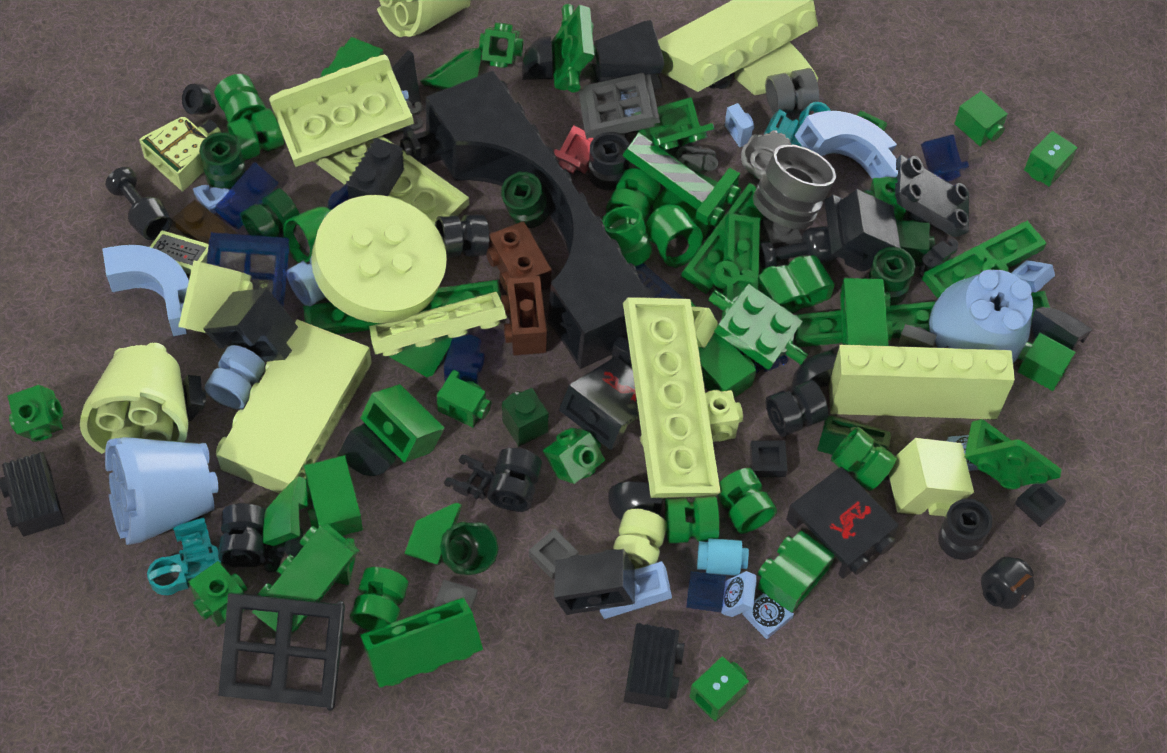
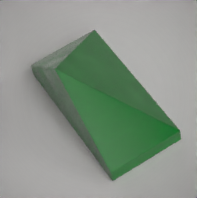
(456, 70)
(425, 358)

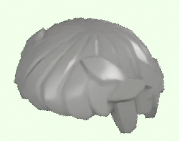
(759, 151)

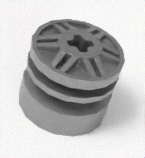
(794, 186)

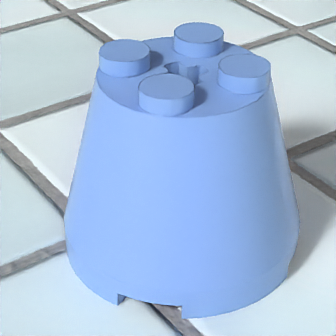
(984, 313)
(157, 485)

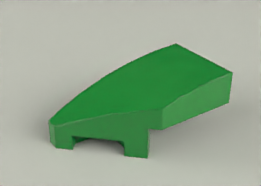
(282, 515)
(428, 533)

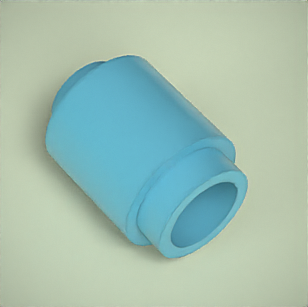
(722, 556)

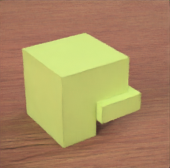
(930, 477)

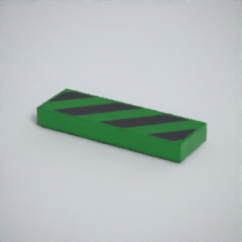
(668, 171)

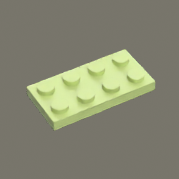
(445, 320)

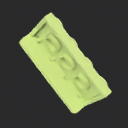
(340, 110)

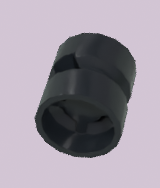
(606, 160)
(464, 235)
(793, 409)
(514, 479)
(965, 529)
(242, 536)

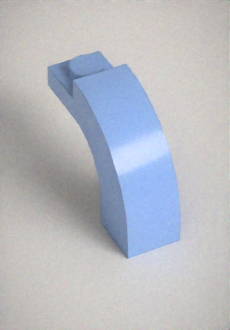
(850, 136)
(150, 269)

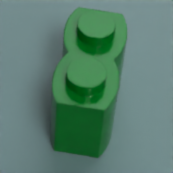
(798, 284)
(795, 570)

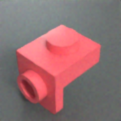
(574, 151)

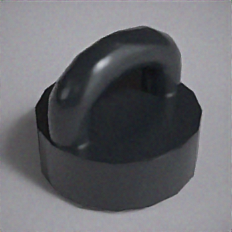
(197, 99)

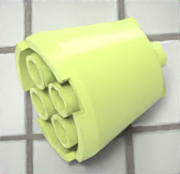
(417, 16)
(136, 399)

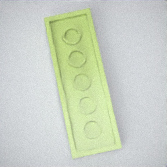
(415, 185)
(671, 398)

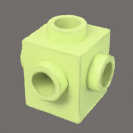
(723, 414)

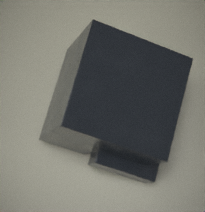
(860, 228)
(253, 322)

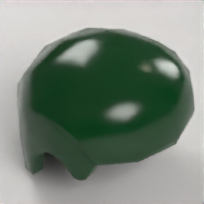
(469, 548)

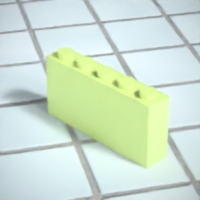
(732, 38)
(920, 381)
(294, 408)

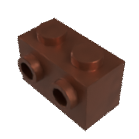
(517, 255)
(526, 316)

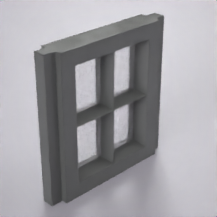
(619, 105)

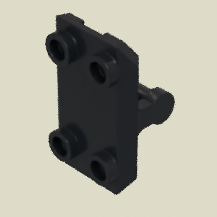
(931, 197)

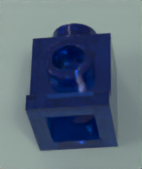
(464, 358)

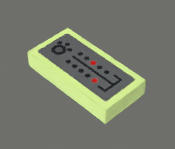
(181, 249)

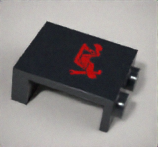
(603, 402)
(845, 521)

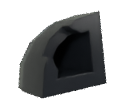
(538, 60)
(1059, 327)
(817, 368)
(366, 452)
(632, 496)

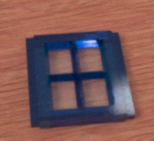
(257, 256)

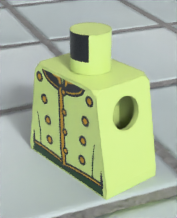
(176, 150)

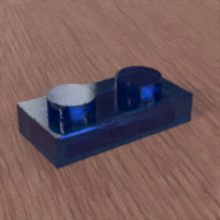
(247, 191)

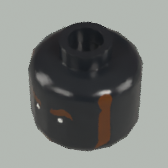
(1008, 581)

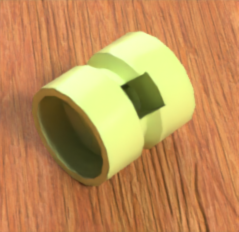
(641, 536)

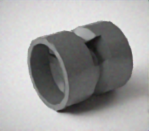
(791, 91)

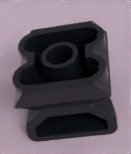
(629, 53)

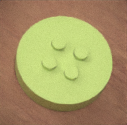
(378, 259)

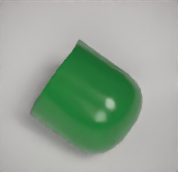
(309, 223)
(669, 223)

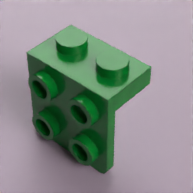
(676, 123)
(714, 206)
(1007, 460)

